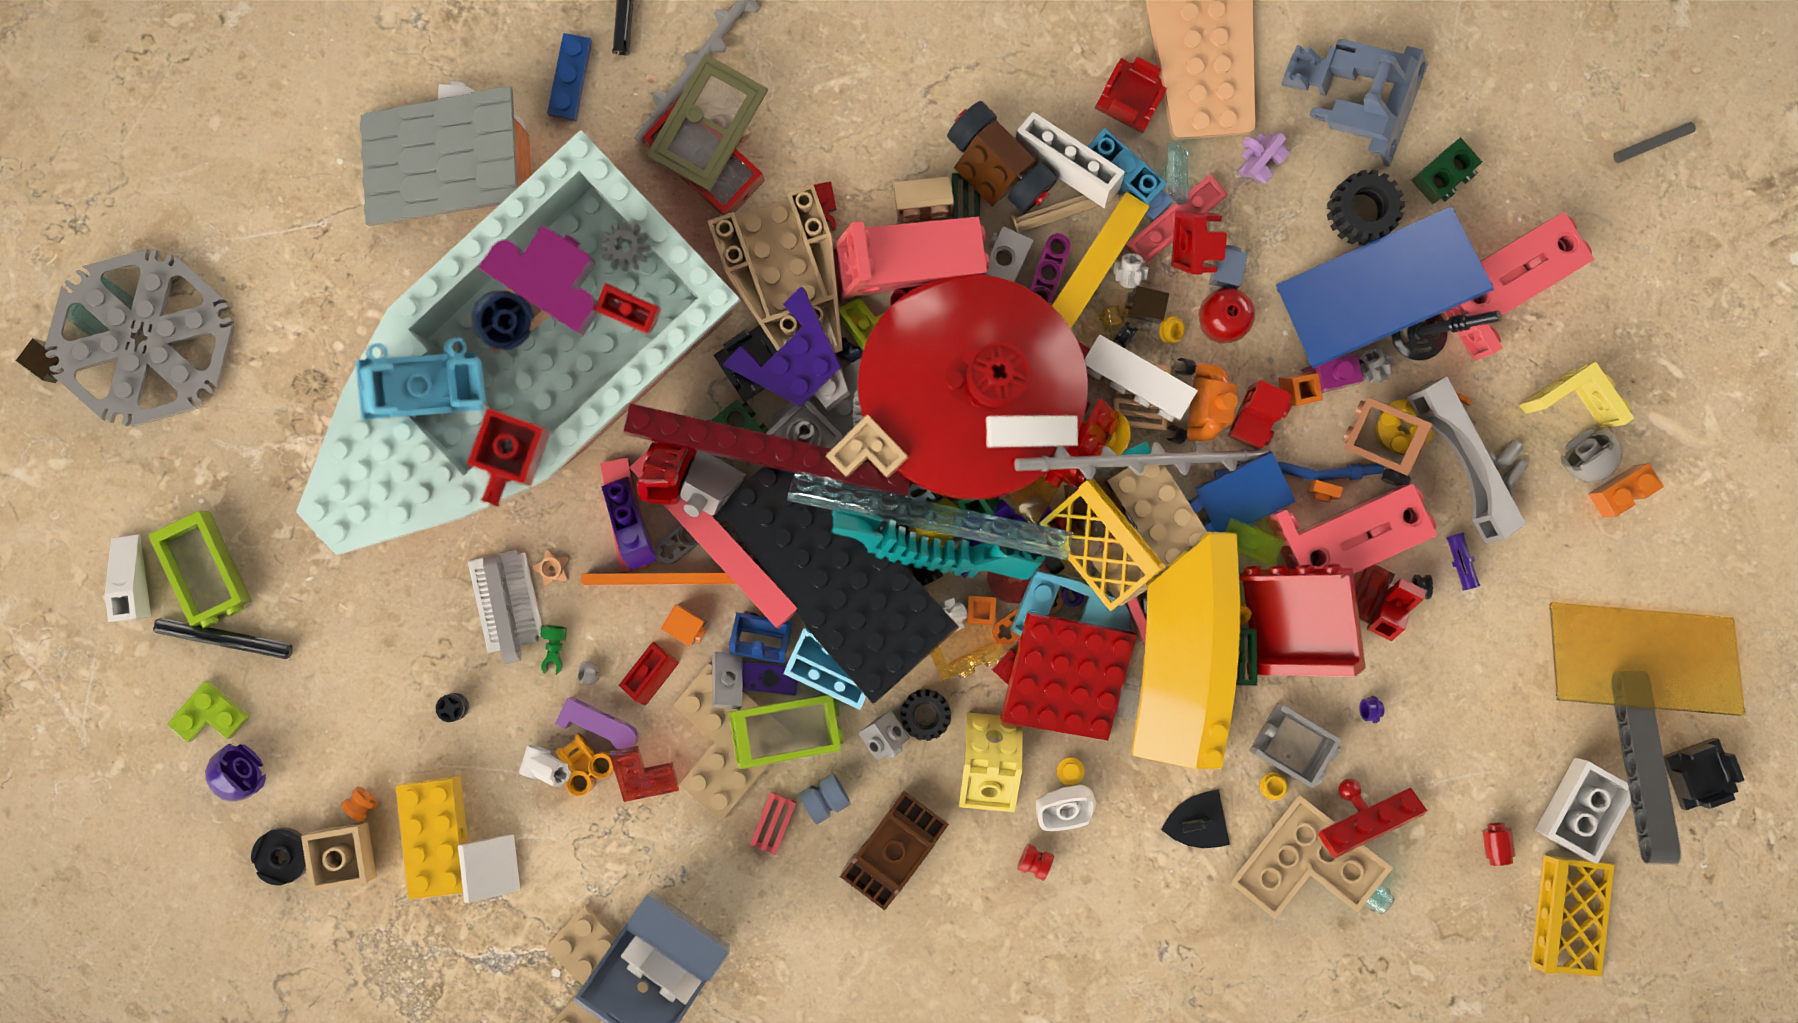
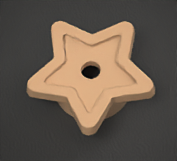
(558, 572)

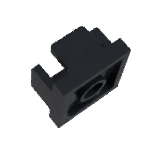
(759, 346)
(1703, 775)

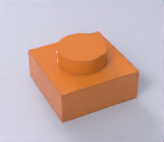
(1324, 491)
(981, 610)

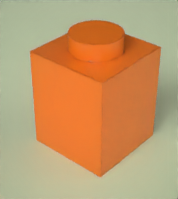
(1303, 386)
(685, 625)

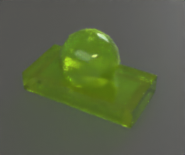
(1255, 542)

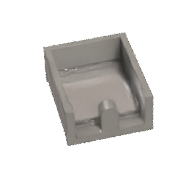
(1296, 745)

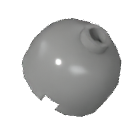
(1593, 455)

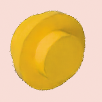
(1171, 330)
(1070, 771)
(1273, 786)

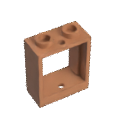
(1414, 449)

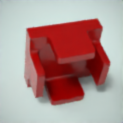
(1132, 93)
(1195, 244)

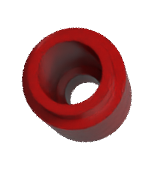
(1498, 844)

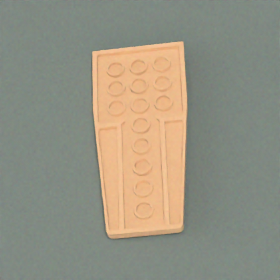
(1205, 65)

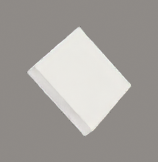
(489, 868)

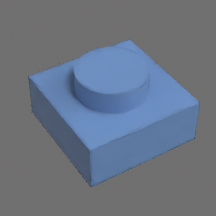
(1157, 205)

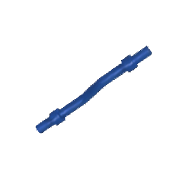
(1352, 471)

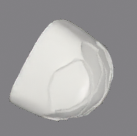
(1065, 808)

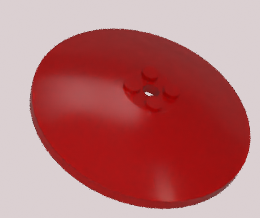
(919, 391)

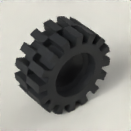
(930, 731)

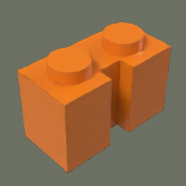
(1618, 493)

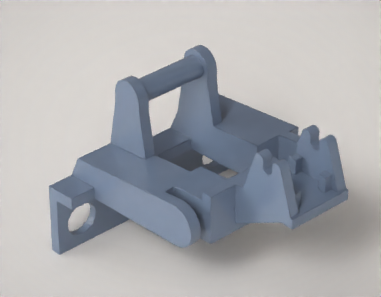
(1374, 118)

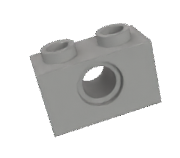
(1013, 245)

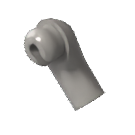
(1508, 455)

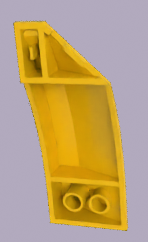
(1191, 657)

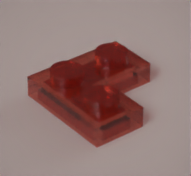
(641, 782)

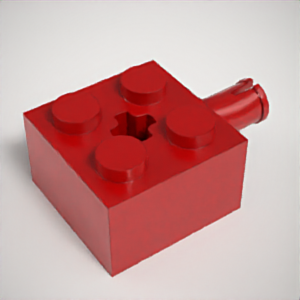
(505, 465)

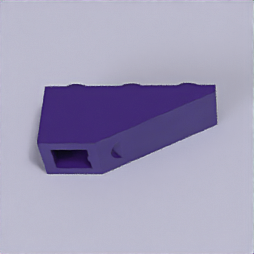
(628, 524)

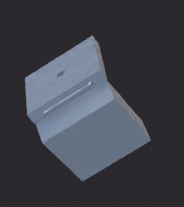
(612, 989)

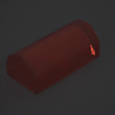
(1371, 591)

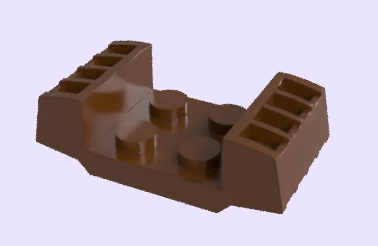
(894, 850)

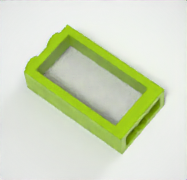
(200, 569)
(785, 731)

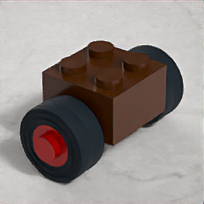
(996, 161)

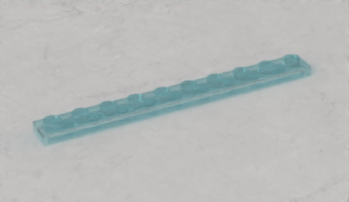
(932, 516)

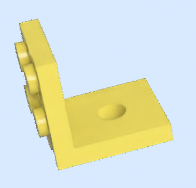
(1594, 390)
(991, 763)

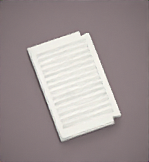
(521, 595)

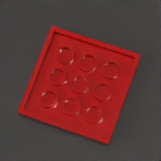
(1067, 676)

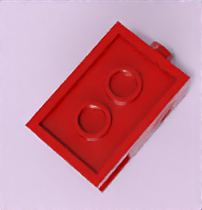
(1090, 442)

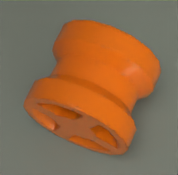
(359, 804)

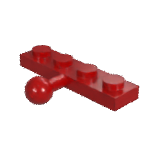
(1369, 821)

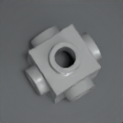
(884, 736)

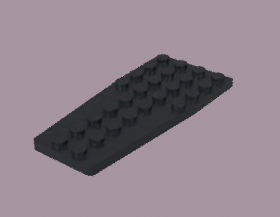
(855, 605)

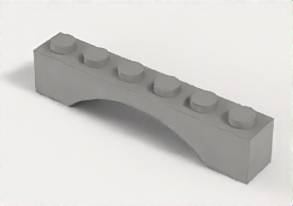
(1492, 504)

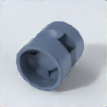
(824, 798)

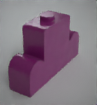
(547, 276)

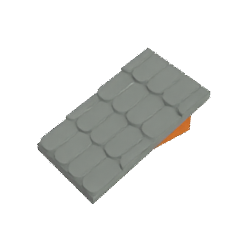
(442, 156)

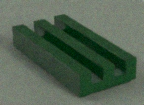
(955, 177)
(1252, 658)

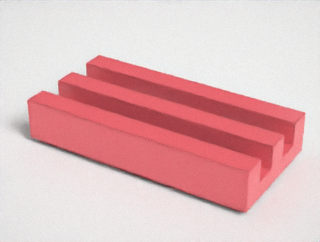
(764, 845)

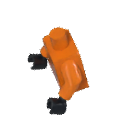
(1211, 406)

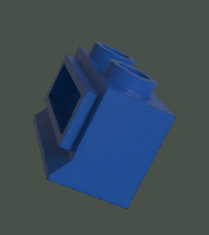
(755, 624)

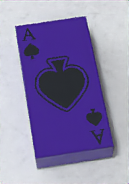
(767, 678)

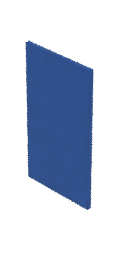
(1384, 287)

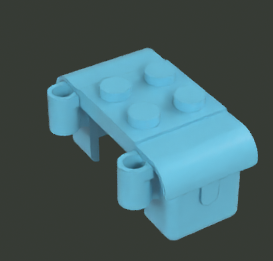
(419, 383)

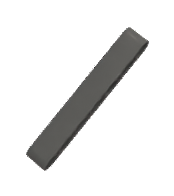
(1648, 785)

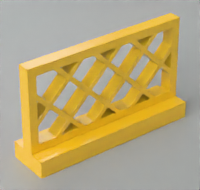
(1123, 532)
(1552, 915)

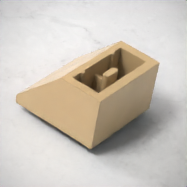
(923, 199)

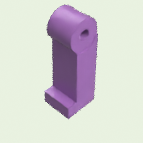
(599, 722)

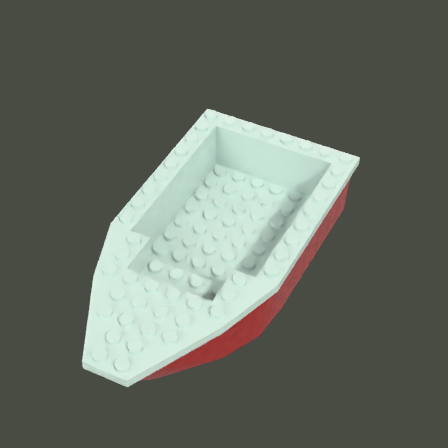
(413, 471)

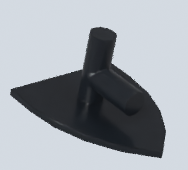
(1198, 822)

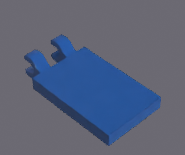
(1243, 494)

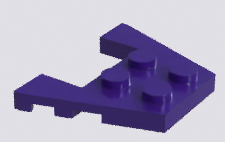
(799, 364)

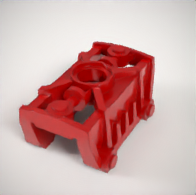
(664, 473)

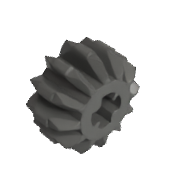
(632, 237)

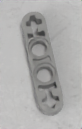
(502, 609)

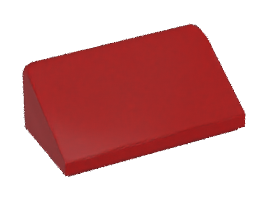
(648, 674)

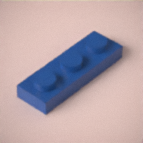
(569, 77)

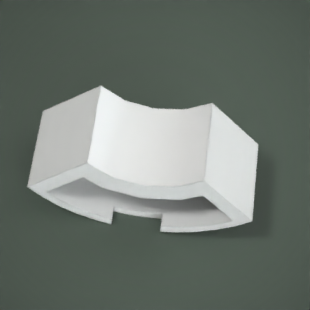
(672, 978)

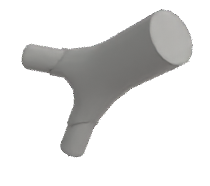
(1514, 474)

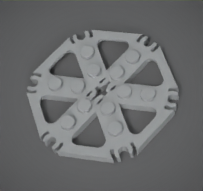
(156, 352)

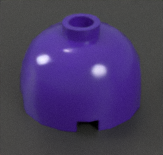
(234, 773)

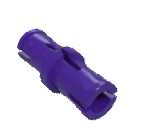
(1468, 580)

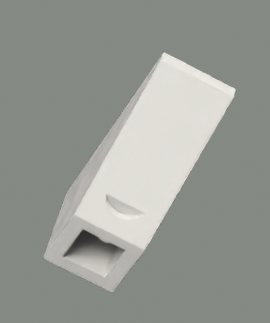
(126, 581)

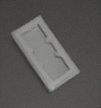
(726, 681)

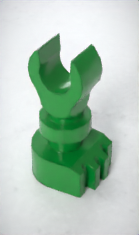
(554, 635)

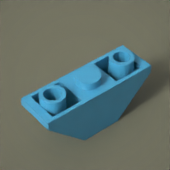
(1138, 177)

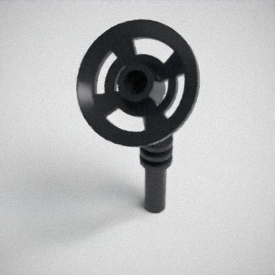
(1431, 327)

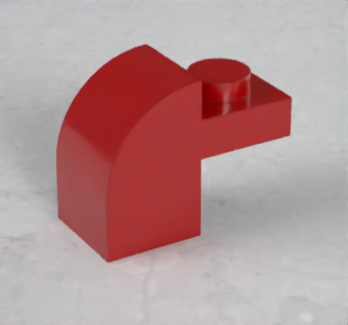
(1395, 609)

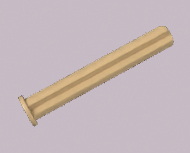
(1053, 213)

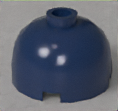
(502, 319)

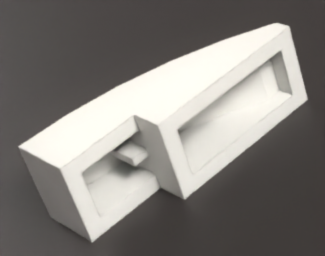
(1031, 431)

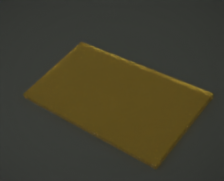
(1646, 659)

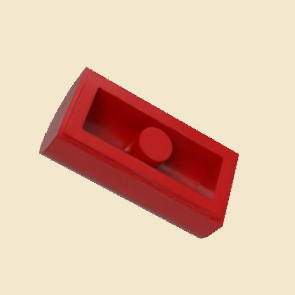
(627, 309)

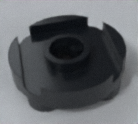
(267, 863)

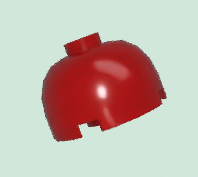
(1215, 317)

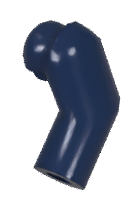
(850, 352)

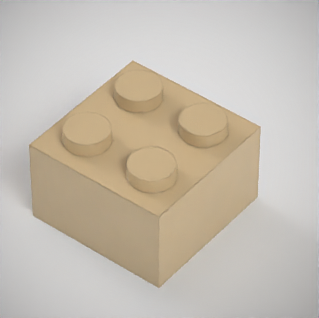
(339, 856)

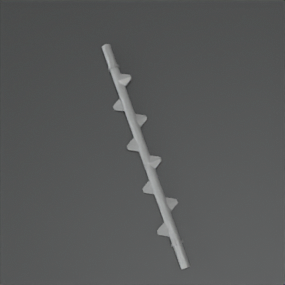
(714, 44)
(1136, 462)

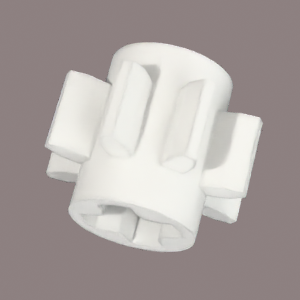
(1130, 270)
(955, 610)

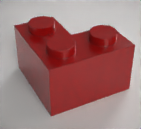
(1258, 412)

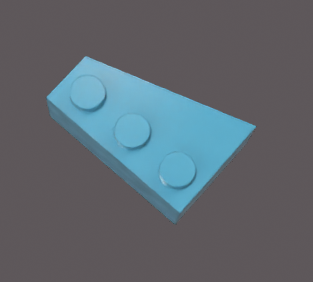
(818, 670)

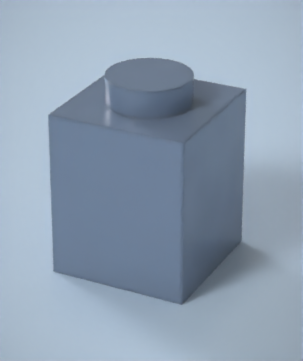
(1230, 270)

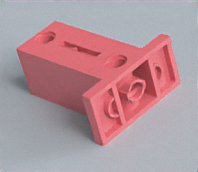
(906, 255)
(1520, 273)
(1358, 534)

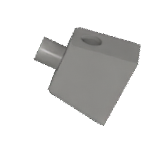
(709, 484)

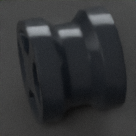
(446, 709)

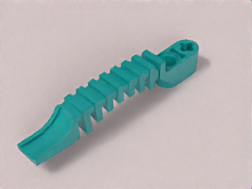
(965, 558)

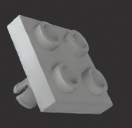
(807, 426)

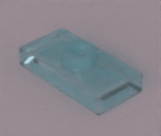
(1177, 173)

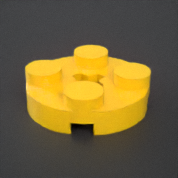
(1388, 433)

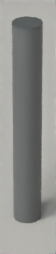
(1654, 142)

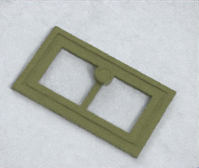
(707, 122)

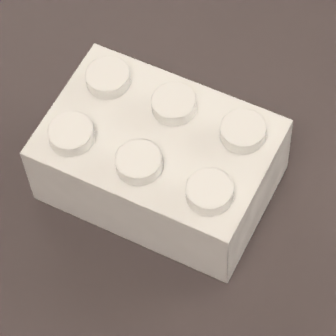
(1585, 810)

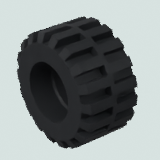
(1383, 194)

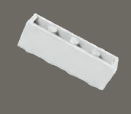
(1070, 160)
(1140, 378)

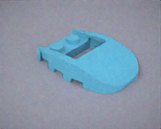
(1042, 593)

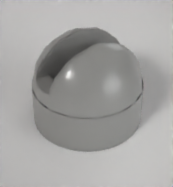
(587, 673)

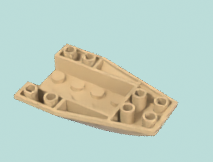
(773, 255)

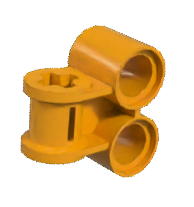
(583, 763)

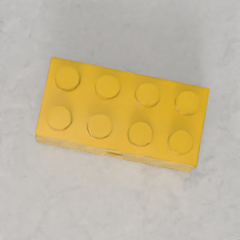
(431, 830)

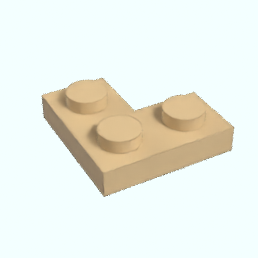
(865, 442)

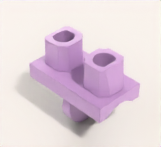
(1259, 152)

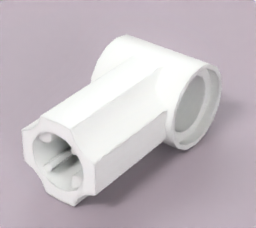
(540, 765)

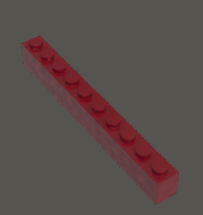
(754, 448)

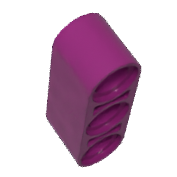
(1053, 261)

